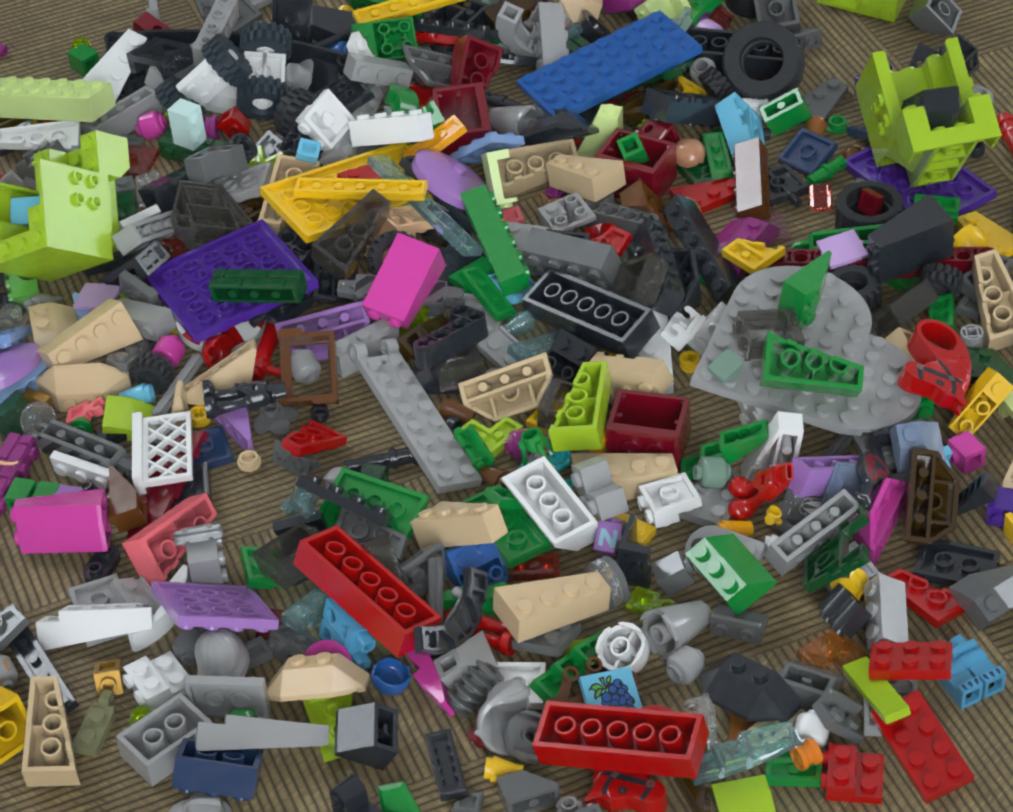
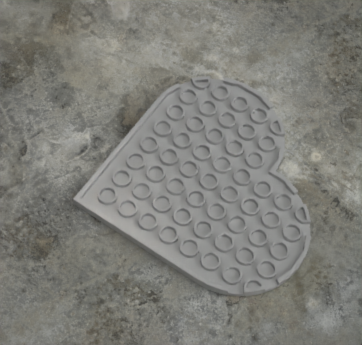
(838, 330)

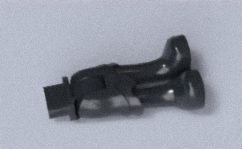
(243, 395)

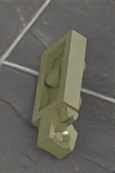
(96, 725)

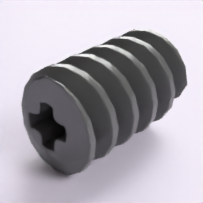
(474, 688)

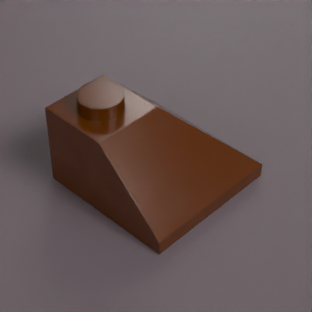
(643, 198)

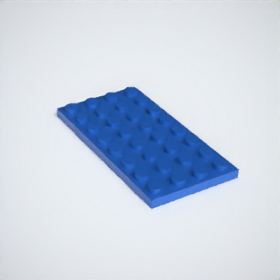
(610, 65)

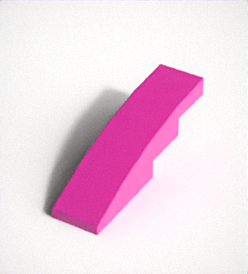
(430, 681)

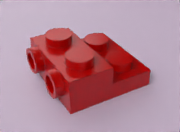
(852, 775)

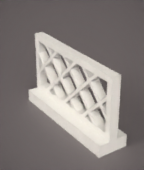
(143, 451)

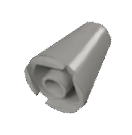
(513, 118)
(674, 626)

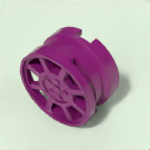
(210, 127)

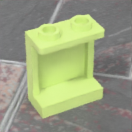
(670, 8)
(493, 177)

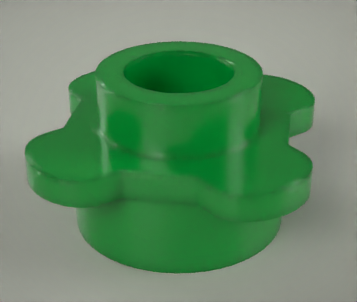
(837, 124)

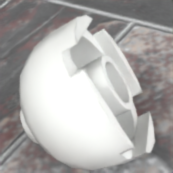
(623, 647)

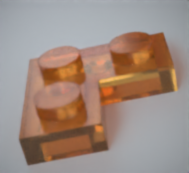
(831, 648)

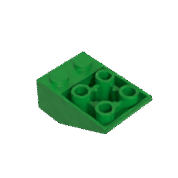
(387, 37)

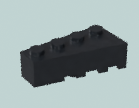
(681, 107)

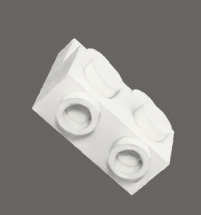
(325, 120)
(667, 498)
(155, 680)

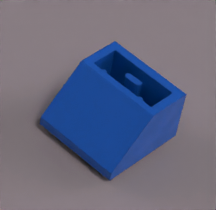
(479, 556)

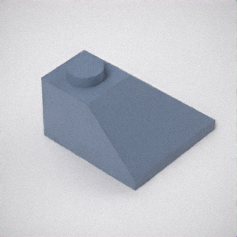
(914, 435)

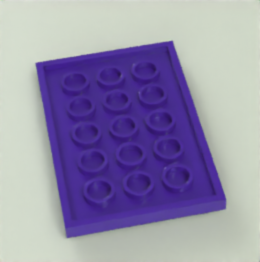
(965, 185)

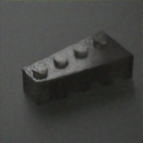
(350, 237)

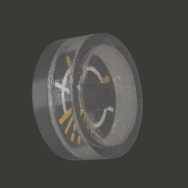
(614, 577)

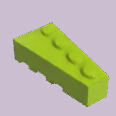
(584, 414)

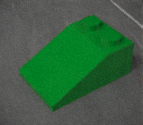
(804, 289)

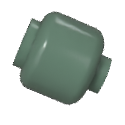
(712, 472)

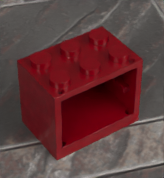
(469, 106)
(656, 173)
(649, 424)

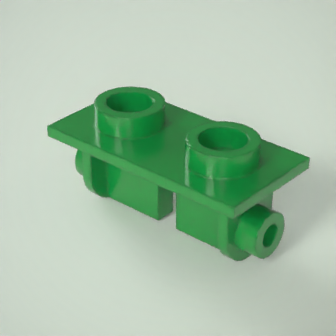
(474, 447)

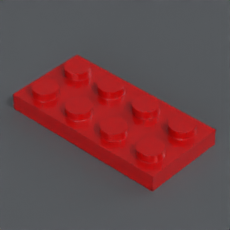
(925, 750)

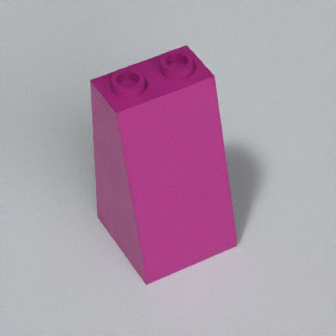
(404, 281)
(62, 523)

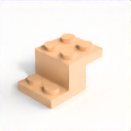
(404, 219)

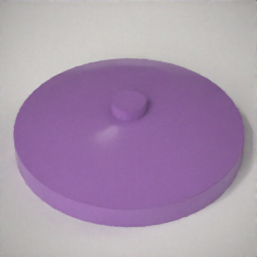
(445, 176)
(17, 362)

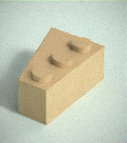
(586, 175)

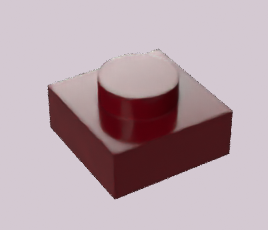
(870, 202)

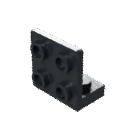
(633, 557)

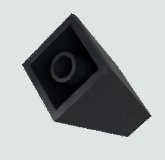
(910, 240)

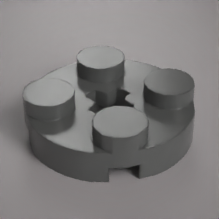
(515, 736)

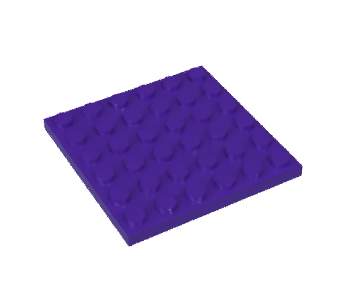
(186, 278)

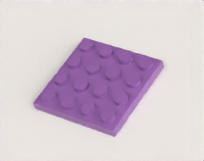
(214, 606)

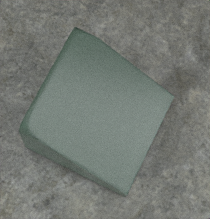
(726, 366)

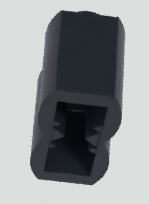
(843, 611)

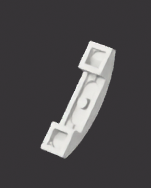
(161, 619)

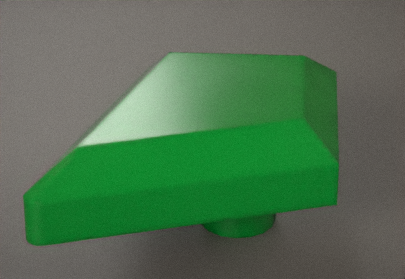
(397, 798)

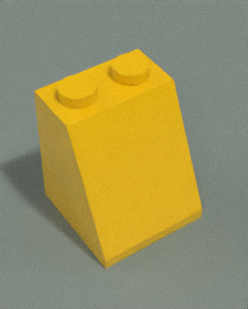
(12, 724)

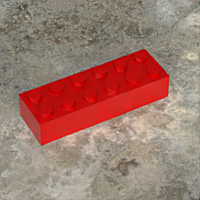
(364, 588)
(621, 739)

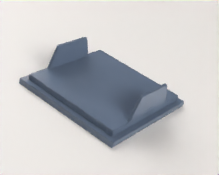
(843, 477)

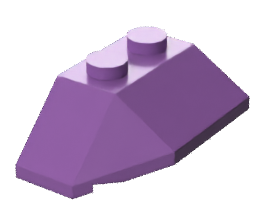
(342, 320)

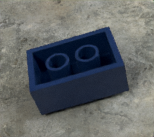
(218, 771)

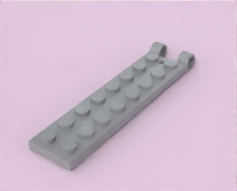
(415, 417)

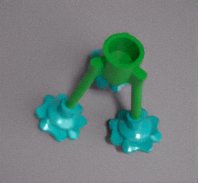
(534, 442)

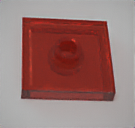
(141, 160)

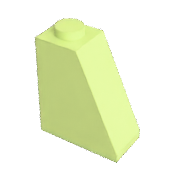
(607, 120)

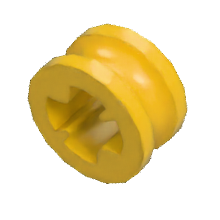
(689, 361)
(197, 420)

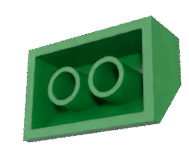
(731, 570)

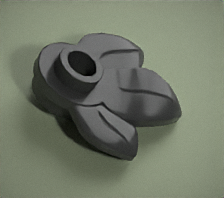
(275, 419)

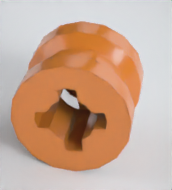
(806, 754)

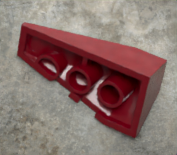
(474, 61)

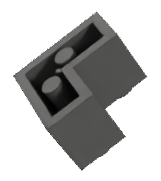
(216, 163)

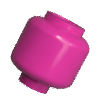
(151, 125)
(171, 347)

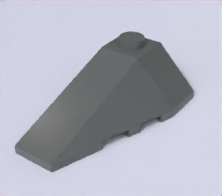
(985, 595)

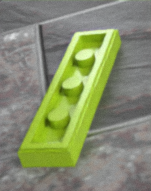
(877, 693)

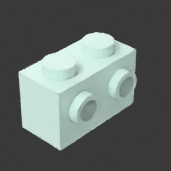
(187, 124)

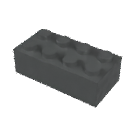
(575, 256)

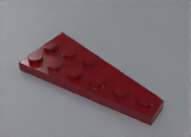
(161, 497)

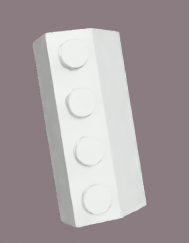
(552, 505)

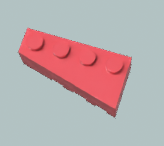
(154, 548)

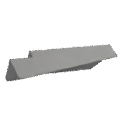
(258, 733)

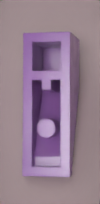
(237, 427)

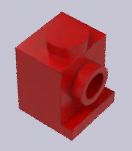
(233, 122)

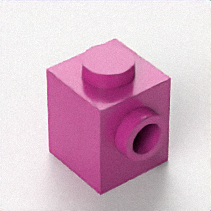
(967, 452)

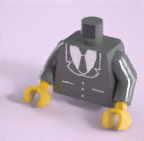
(791, 511)

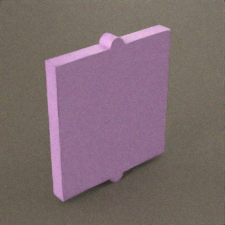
(844, 247)
(94, 295)

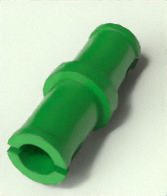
(826, 171)

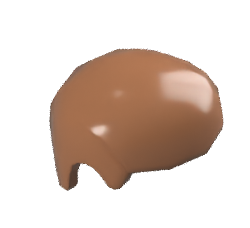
(689, 152)

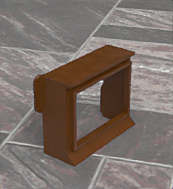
(296, 337)

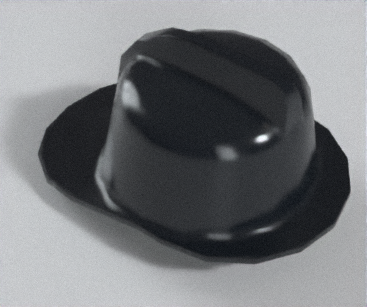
(592, 28)

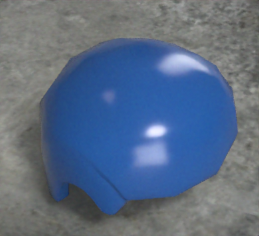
(390, 676)

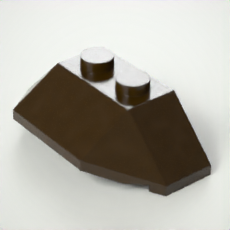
(633, 105)
(929, 498)

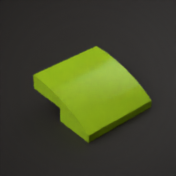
(119, 412)
(743, 795)

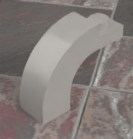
(512, 31)

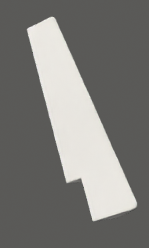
(92, 622)

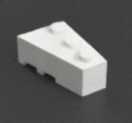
(782, 445)

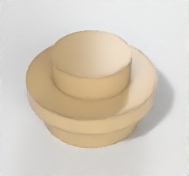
(249, 461)

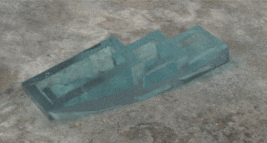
(750, 750)

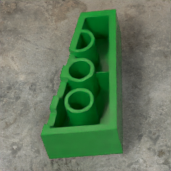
(807, 369)

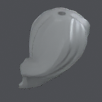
(221, 654)
(501, 704)

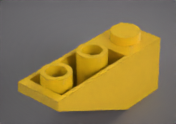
(981, 402)

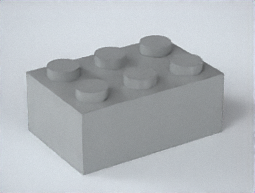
(155, 739)

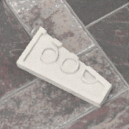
(34, 135)

